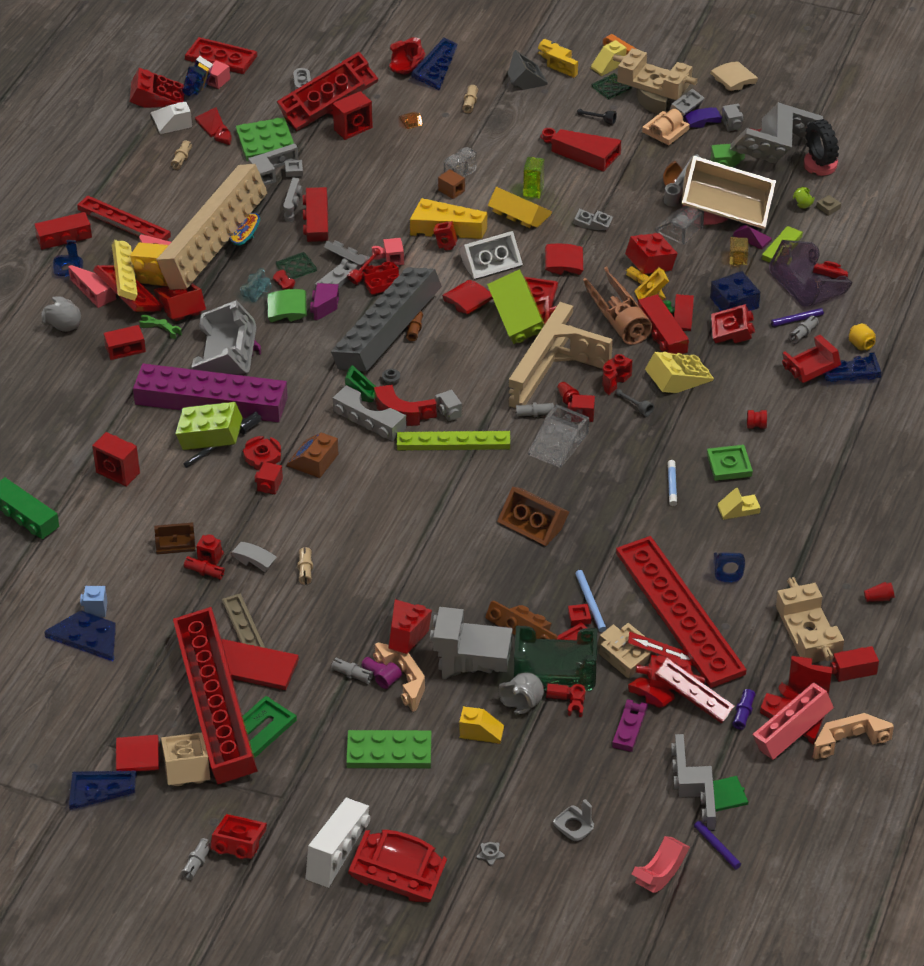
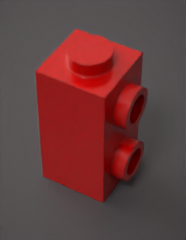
(855, 663)

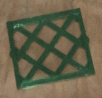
(615, 92)
(294, 258)

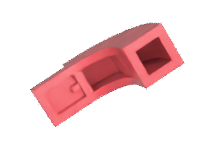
(663, 865)

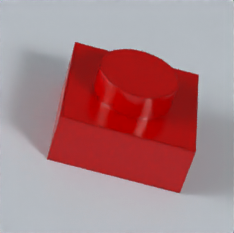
(579, 614)

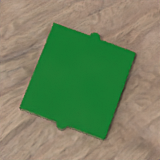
(728, 794)

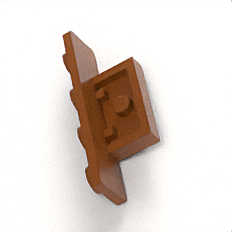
(519, 616)

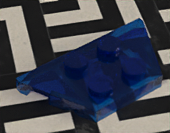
(86, 634)

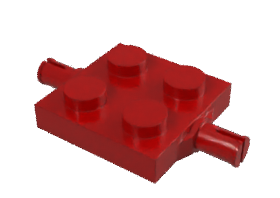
(655, 663)

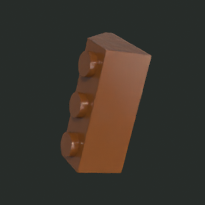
(532, 516)

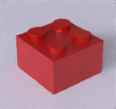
(352, 115)
(651, 252)
(116, 459)

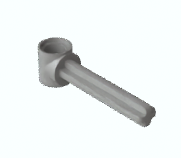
(674, 190)

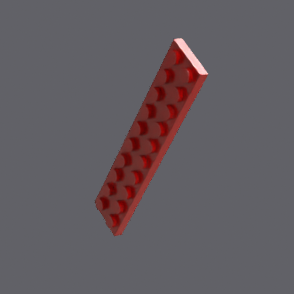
(681, 612)

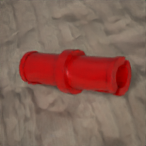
(204, 567)

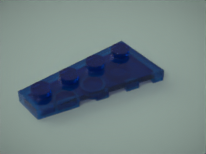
(436, 64)

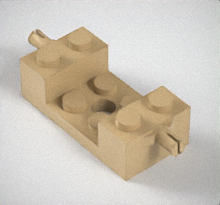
(638, 74)
(802, 608)

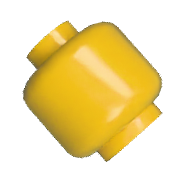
(862, 337)

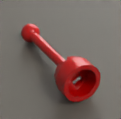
(356, 275)

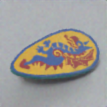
(246, 229)

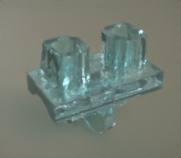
(257, 285)

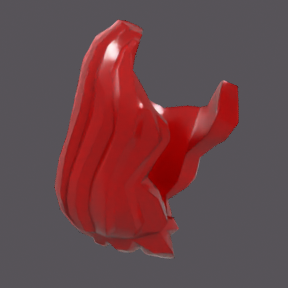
(406, 55)

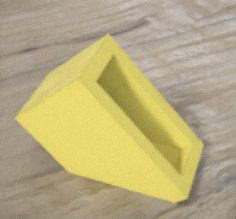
(604, 61)

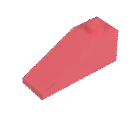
(92, 286)

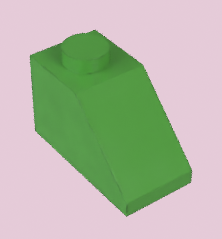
(723, 155)

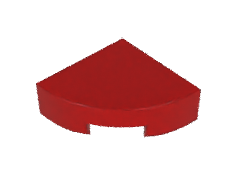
(223, 135)
(787, 691)

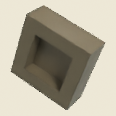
(828, 205)

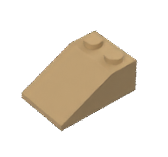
(185, 759)

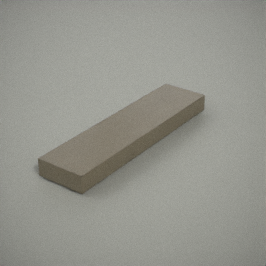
(242, 620)

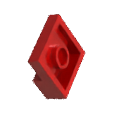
(733, 324)
(238, 836)

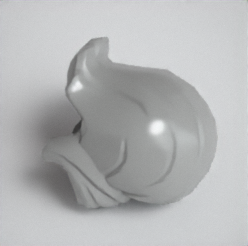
(62, 315)
(521, 692)

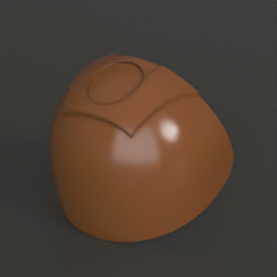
(671, 173)

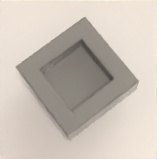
(294, 168)

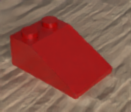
(181, 302)

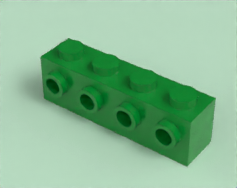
(27, 509)

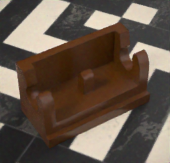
(174, 538)

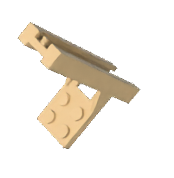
(549, 348)

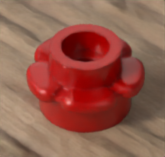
(547, 134)

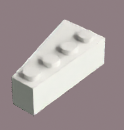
(335, 841)

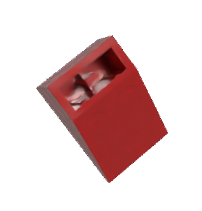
(154, 90)

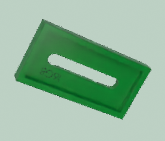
(257, 714)

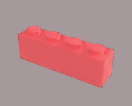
(793, 721)

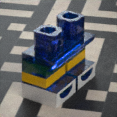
(197, 77)

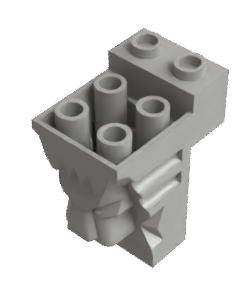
(469, 646)

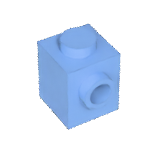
(94, 600)

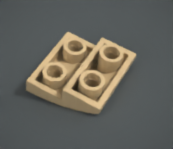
(733, 76)

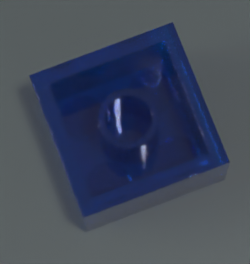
(734, 292)

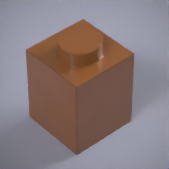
(451, 184)

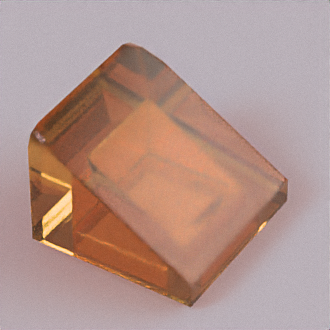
(411, 120)

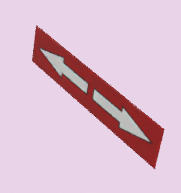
(657, 647)

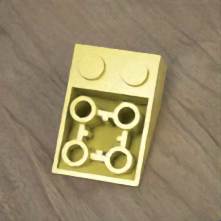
(677, 371)

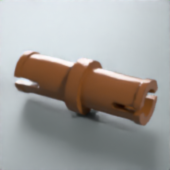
(414, 327)

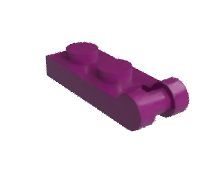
(629, 726)

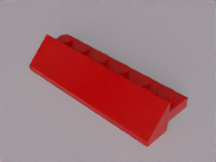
(319, 94)

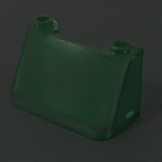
(557, 660)

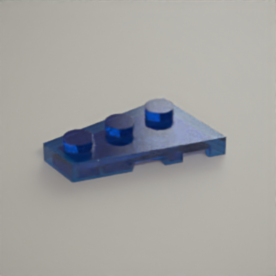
(856, 369)
(99, 786)

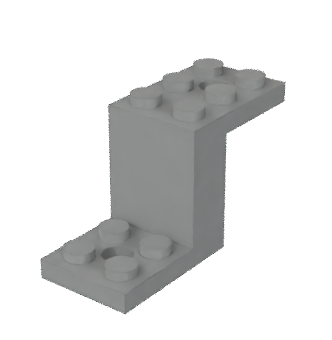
(775, 134)

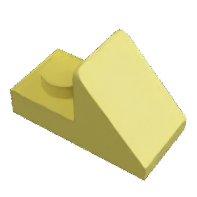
(736, 506)

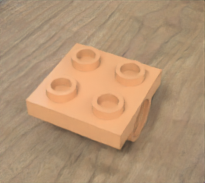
(666, 126)

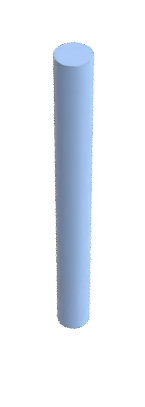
(590, 600)

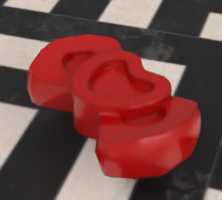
(283, 280)

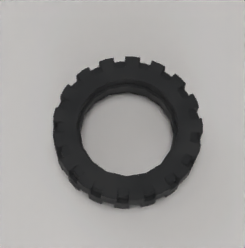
(822, 155)

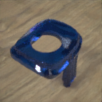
(71, 258)
(724, 558)

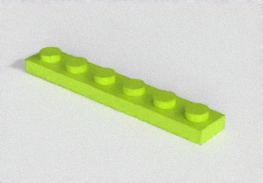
(454, 440)

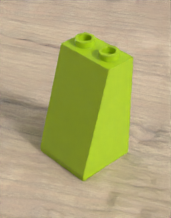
(516, 306)

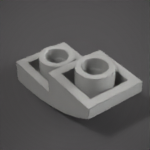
(587, 220)
(256, 555)

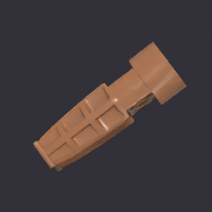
(624, 316)

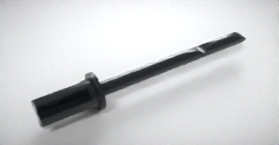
(246, 424)

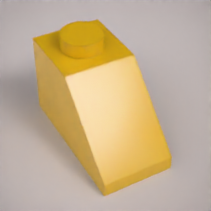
(480, 726)

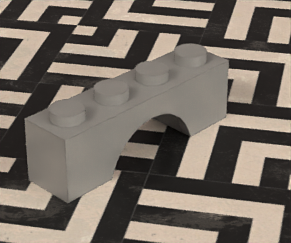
(385, 423)

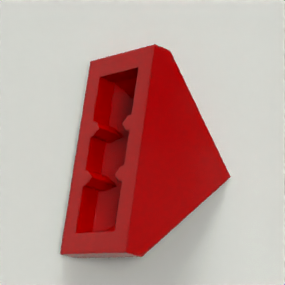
(210, 121)

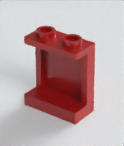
(813, 361)

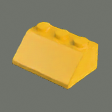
(518, 208)

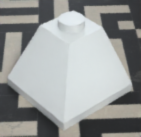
(172, 118)

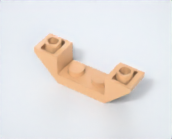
(416, 680)
(876, 729)

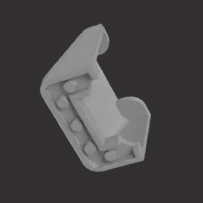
(229, 340)

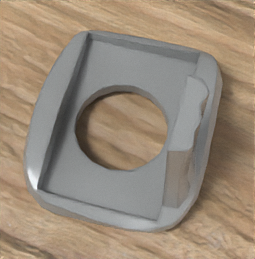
(583, 816)

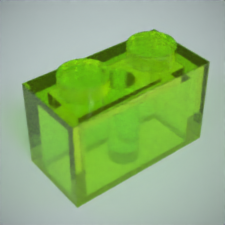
(533, 177)

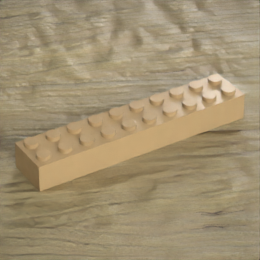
(212, 226)

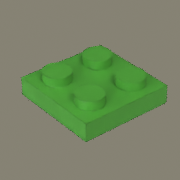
(729, 462)

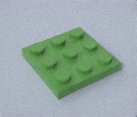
(263, 136)

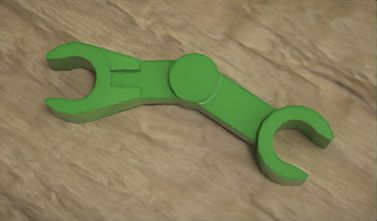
(148, 321)

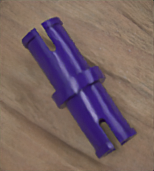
(744, 709)

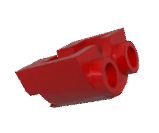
(616, 370)

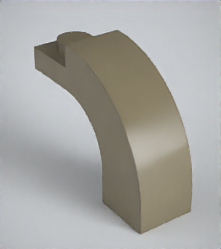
(652, 101)

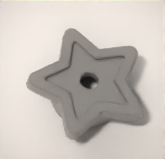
(490, 847)

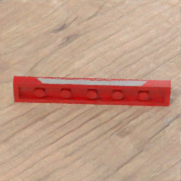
(121, 219)

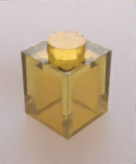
(738, 251)

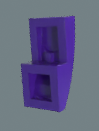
(699, 117)

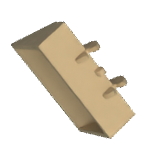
(727, 192)

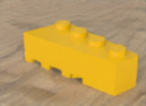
(466, 221)

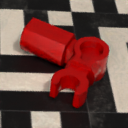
(575, 694)

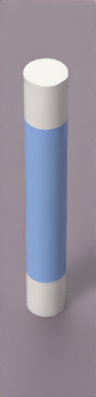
(672, 483)

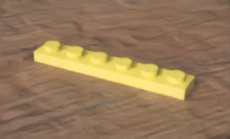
(124, 270)

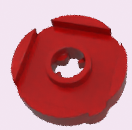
(271, 448)

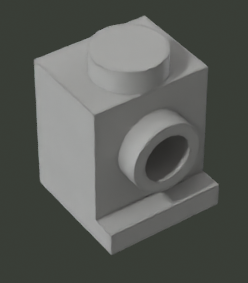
(732, 117)
(449, 405)

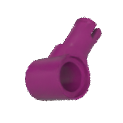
(384, 674)

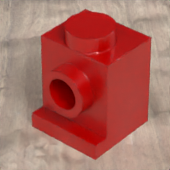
(447, 231)
(209, 544)

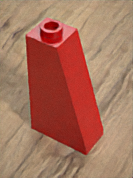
(586, 148)

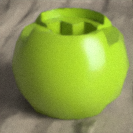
(803, 197)

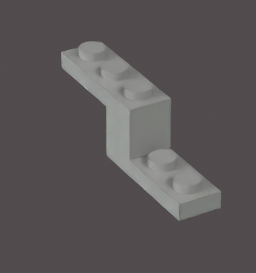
(269, 161)
(694, 781)

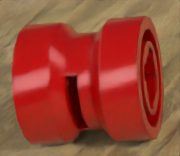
(757, 419)

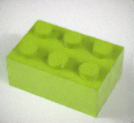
(209, 425)

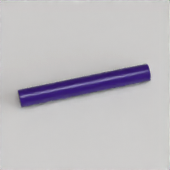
(796, 317)
(709, 836)

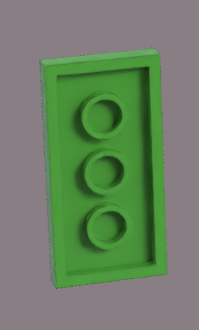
(389, 749)

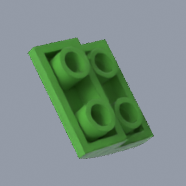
(287, 303)

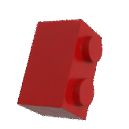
(124, 342)

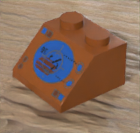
(315, 455)

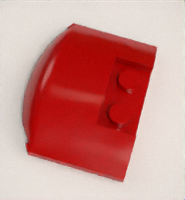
(398, 864)

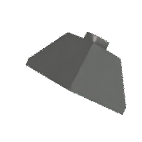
(525, 72)

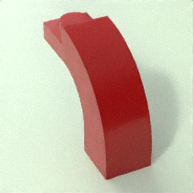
(414, 411)

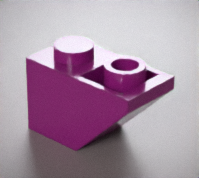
(325, 300)

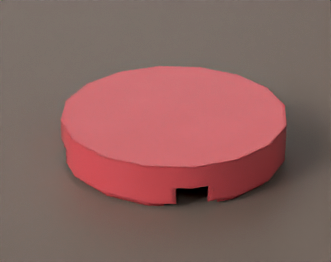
(811, 166)

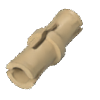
(470, 99)
(181, 154)
(305, 565)

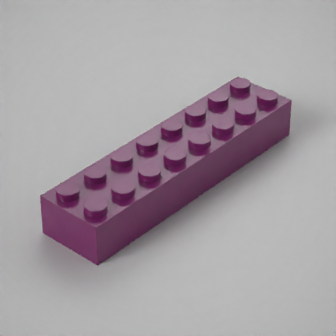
(185, 388)

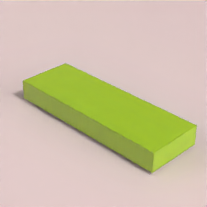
(787, 234)

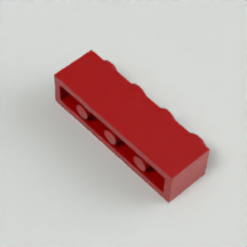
(664, 326)

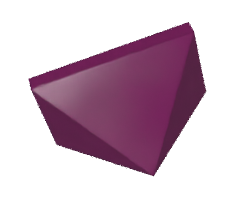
(754, 237)

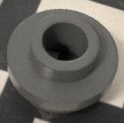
(391, 376)

